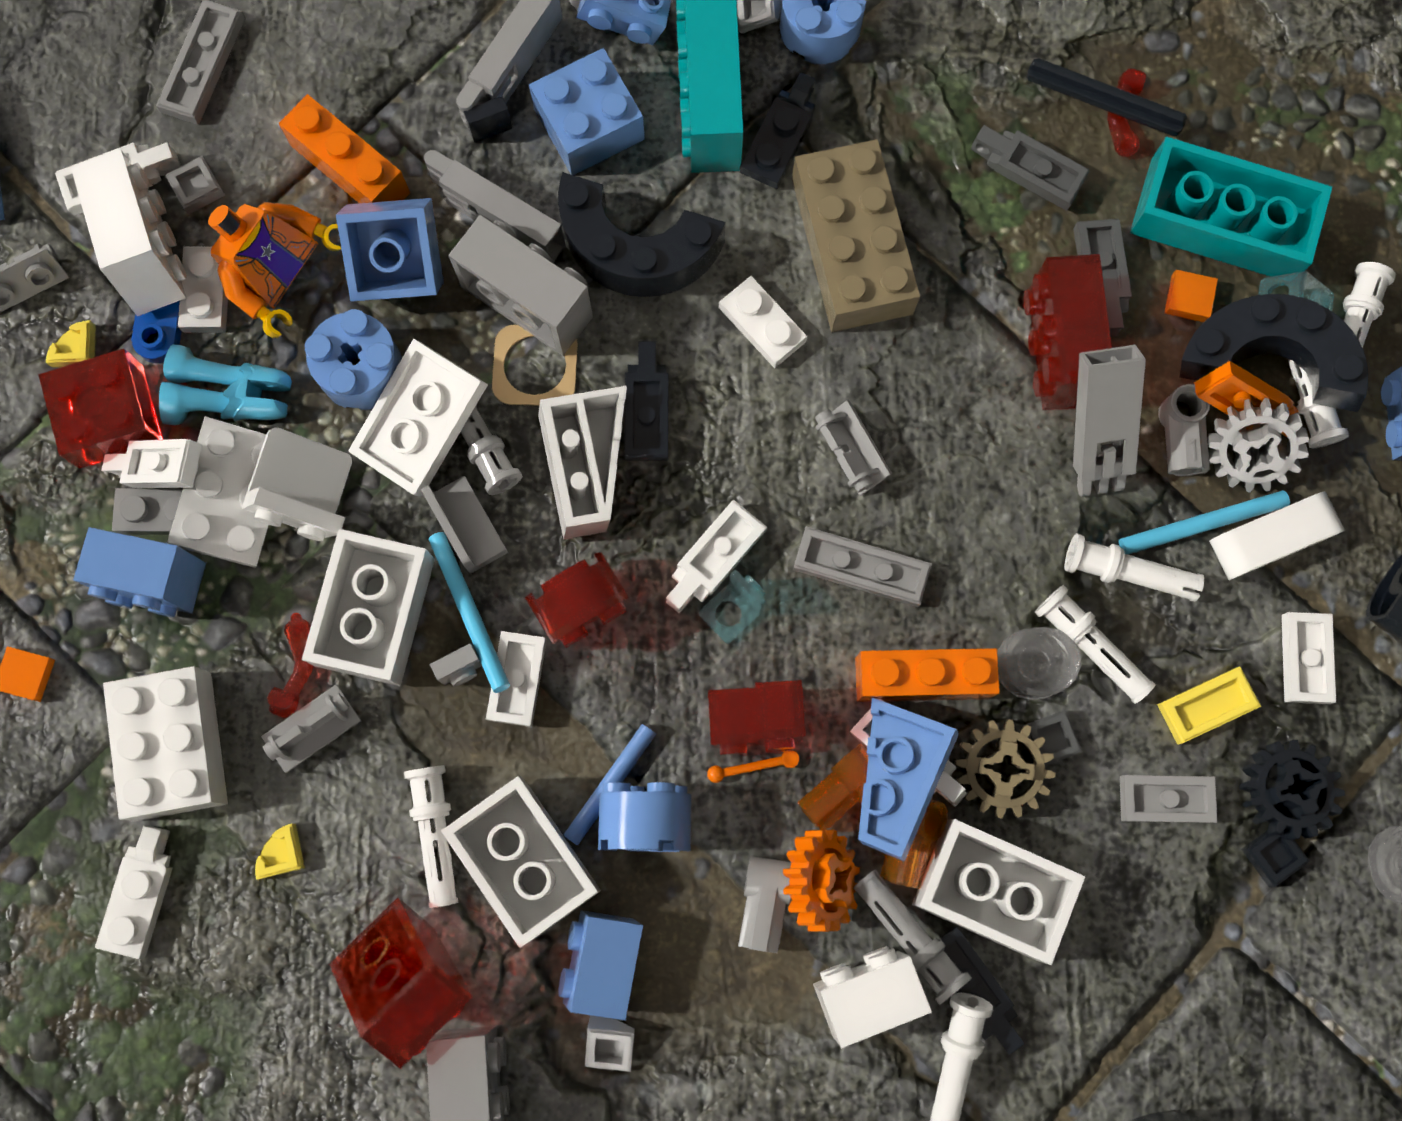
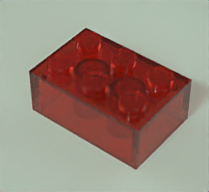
(1067, 319)
(399, 983)

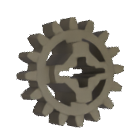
(1007, 747)

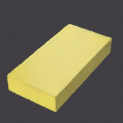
(1209, 705)

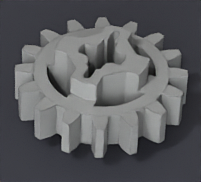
(1258, 445)

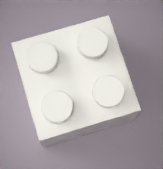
(871, 996)

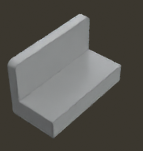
(465, 524)

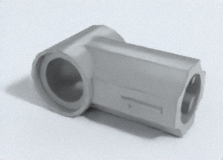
(1185, 434)
(764, 904)

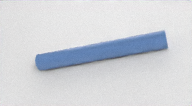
(616, 774)

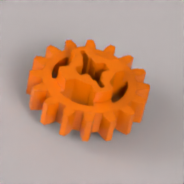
(821, 880)

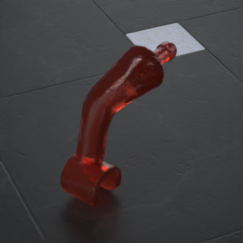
(1123, 138)
(285, 702)

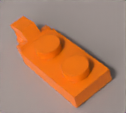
(1233, 385)

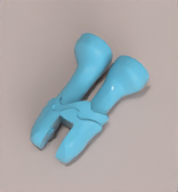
(237, 402)

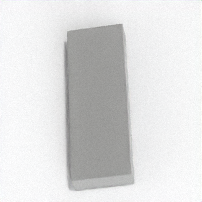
(200, 62)
(862, 566)

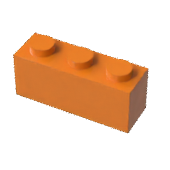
(342, 154)
(927, 674)

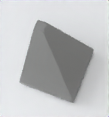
(757, 13)
(609, 1044)

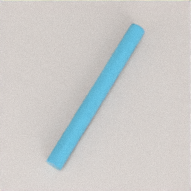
(1204, 522)
(469, 612)

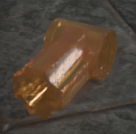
(837, 791)
(912, 870)

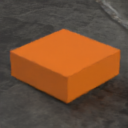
(1191, 296)
(25, 673)

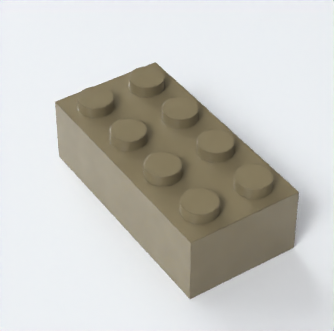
(855, 235)

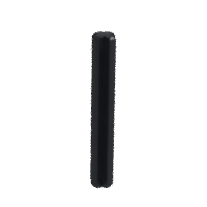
(1107, 97)

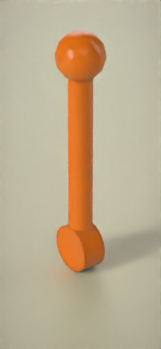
(787, 759)

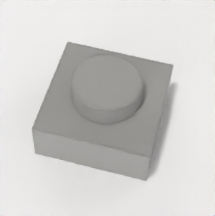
(457, 666)

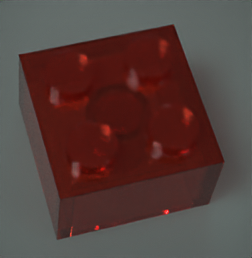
(99, 407)

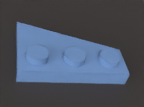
(902, 774)

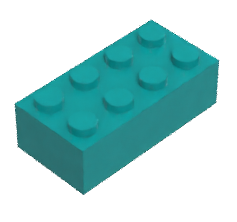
(710, 84)
(1230, 209)

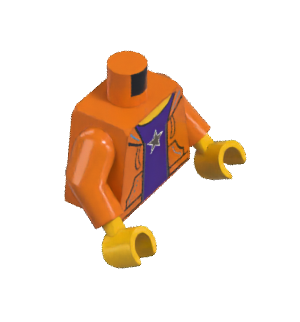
(263, 253)

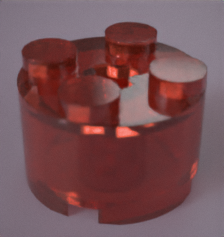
(578, 599)

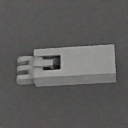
(510, 53)
(478, 196)
(1105, 412)

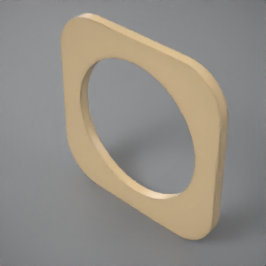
(506, 392)

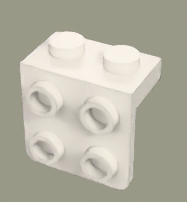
(298, 484)

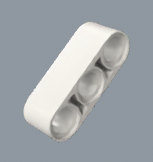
(1276, 535)

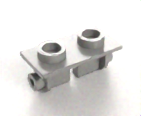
(29, 275)
(853, 447)
(310, 729)

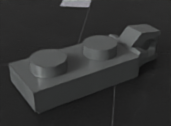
(1031, 165)
(1106, 239)

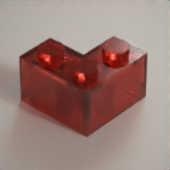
(757, 716)

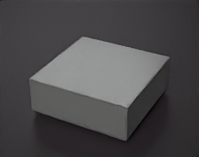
(195, 185)

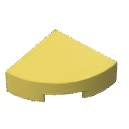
(73, 346)
(280, 853)

